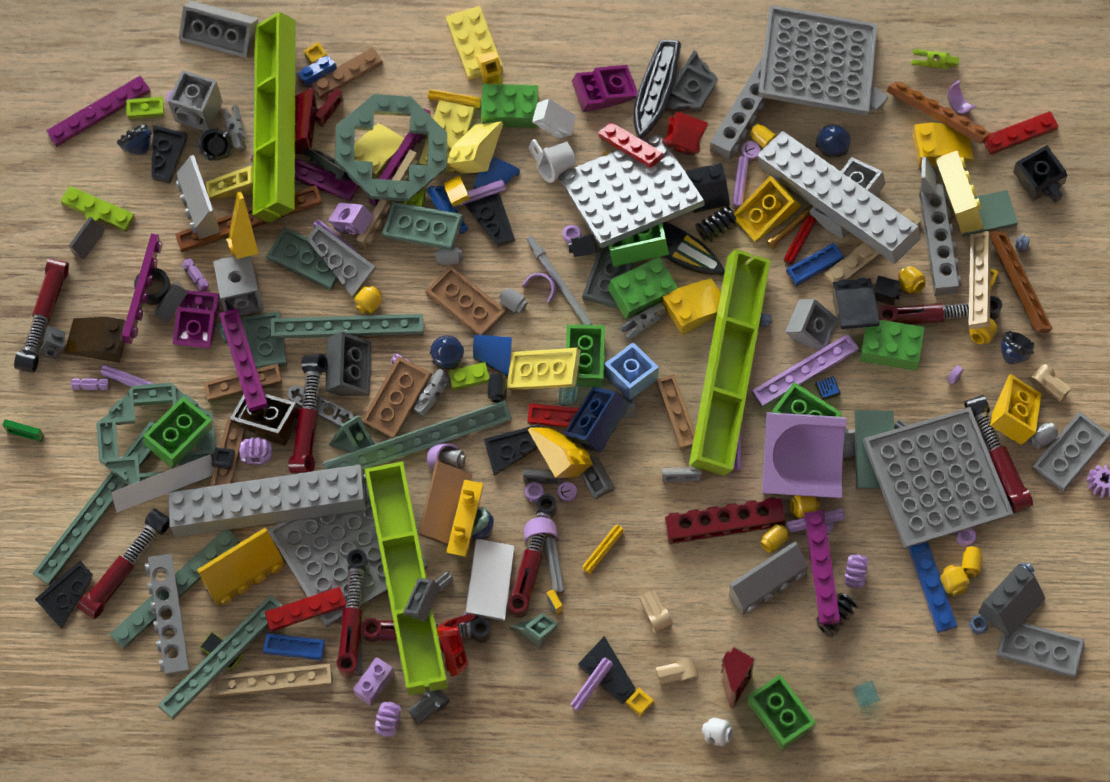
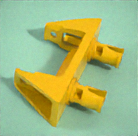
(465, 518)

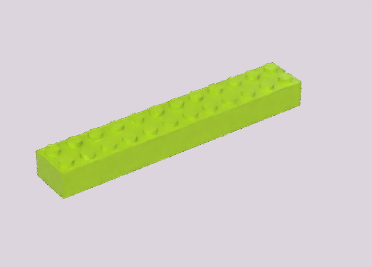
(274, 118)
(729, 363)
(402, 568)

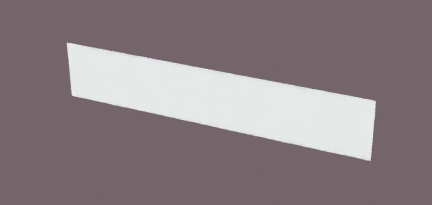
(162, 483)

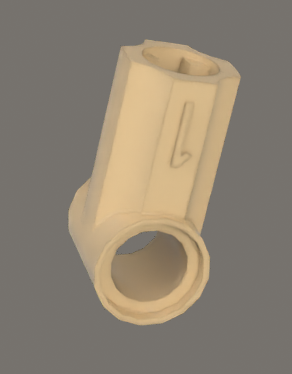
(1046, 379)
(657, 615)
(683, 670)

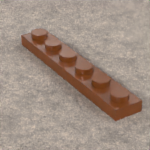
(940, 113)
(1021, 282)

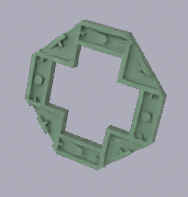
(420, 123)
(123, 413)

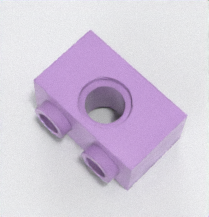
(350, 218)
(374, 681)

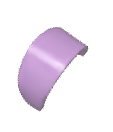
(957, 100)
(553, 284)
(432, 456)
(538, 526)

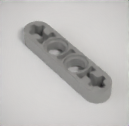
(322, 405)

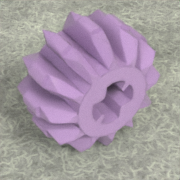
(255, 451)
(1095, 483)
(856, 571)
(388, 719)

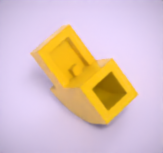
(490, 68)

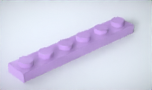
(805, 370)

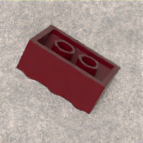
(304, 120)
(736, 672)

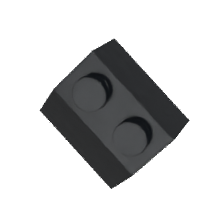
(711, 185)

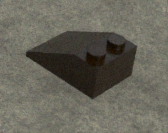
(96, 338)
(272, 422)

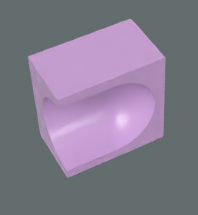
(803, 455)

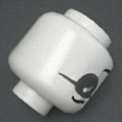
(717, 732)

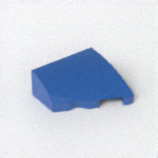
(497, 171)
(493, 351)

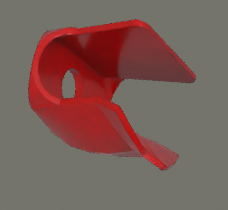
(684, 133)

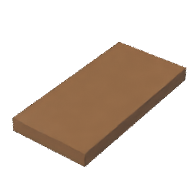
(466, 301)
(396, 398)
(442, 502)

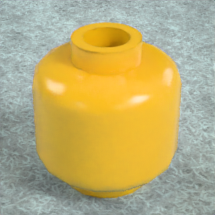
(911, 280)
(368, 300)
(984, 334)
(801, 504)
(954, 580)

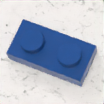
(317, 70)

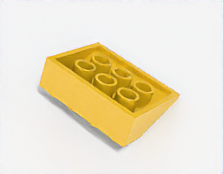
(241, 239)
(241, 567)

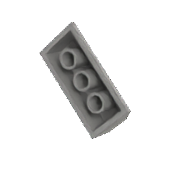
(217, 28)
(863, 174)
(197, 199)
(768, 578)

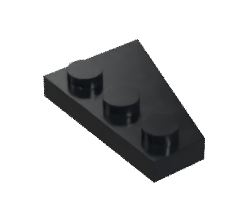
(167, 150)
(327, 162)
(493, 218)
(509, 448)
(65, 593)
(616, 680)

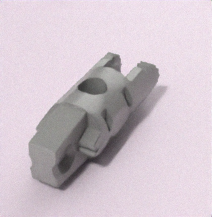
(235, 128)
(643, 320)
(431, 392)

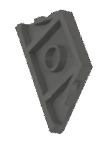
(692, 85)

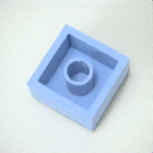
(631, 371)

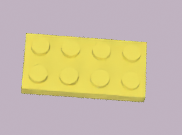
(471, 38)
(455, 121)
(543, 369)

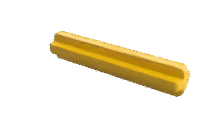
(471, 101)
(603, 549)

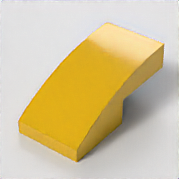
(456, 190)

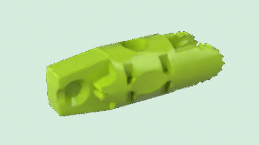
(944, 59)

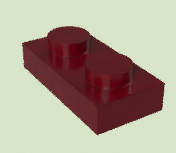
(331, 103)

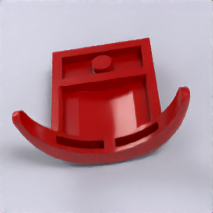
(452, 644)

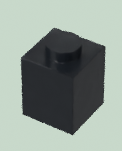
(582, 245)
(887, 290)

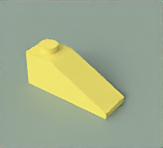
(229, 184)

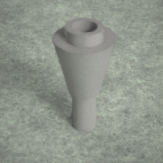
(454, 457)

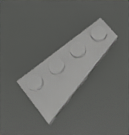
(345, 263)

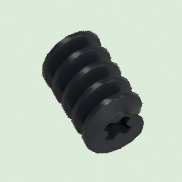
(716, 223)
(845, 606)

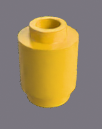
(762, 135)
(774, 538)
(972, 561)

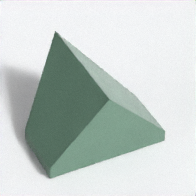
(352, 436)
(536, 629)

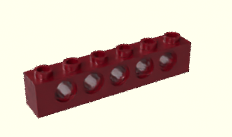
(716, 528)

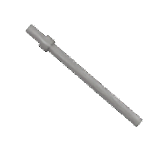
(540, 254)

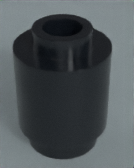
(497, 387)

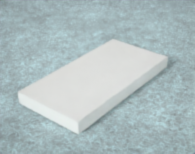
(489, 579)

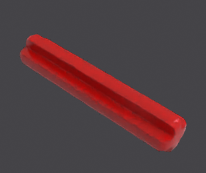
(799, 240)

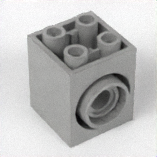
(195, 101)
(238, 285)

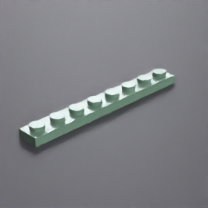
(354, 325)
(185, 579)
(217, 660)

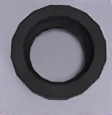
(157, 298)

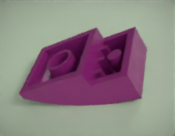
(604, 87)
(197, 319)

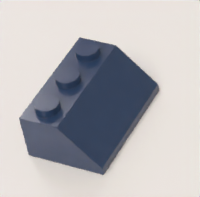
(597, 419)

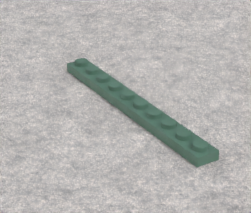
(423, 438)
(88, 517)

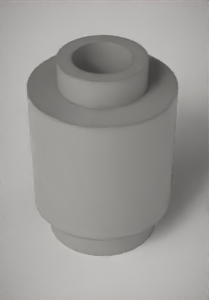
(449, 257)
(513, 300)
(1044, 434)

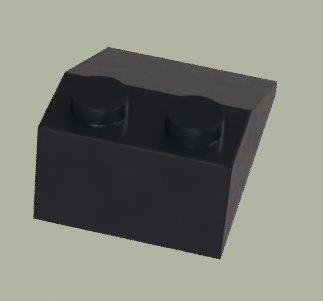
(855, 303)

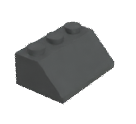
(348, 365)
(1012, 601)

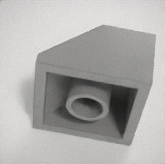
(811, 324)

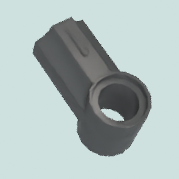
(430, 703)

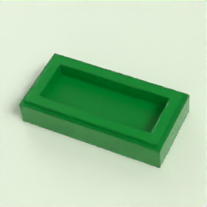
(23, 430)

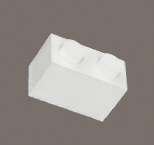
(554, 119)

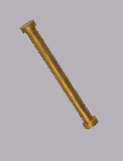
(786, 230)

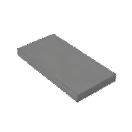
(1071, 451)
(1042, 649)

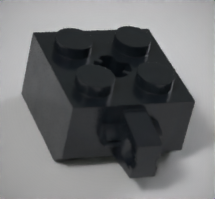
(1041, 174)

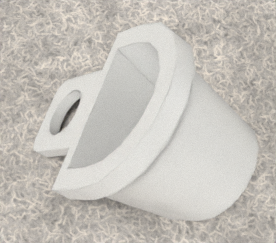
(552, 160)

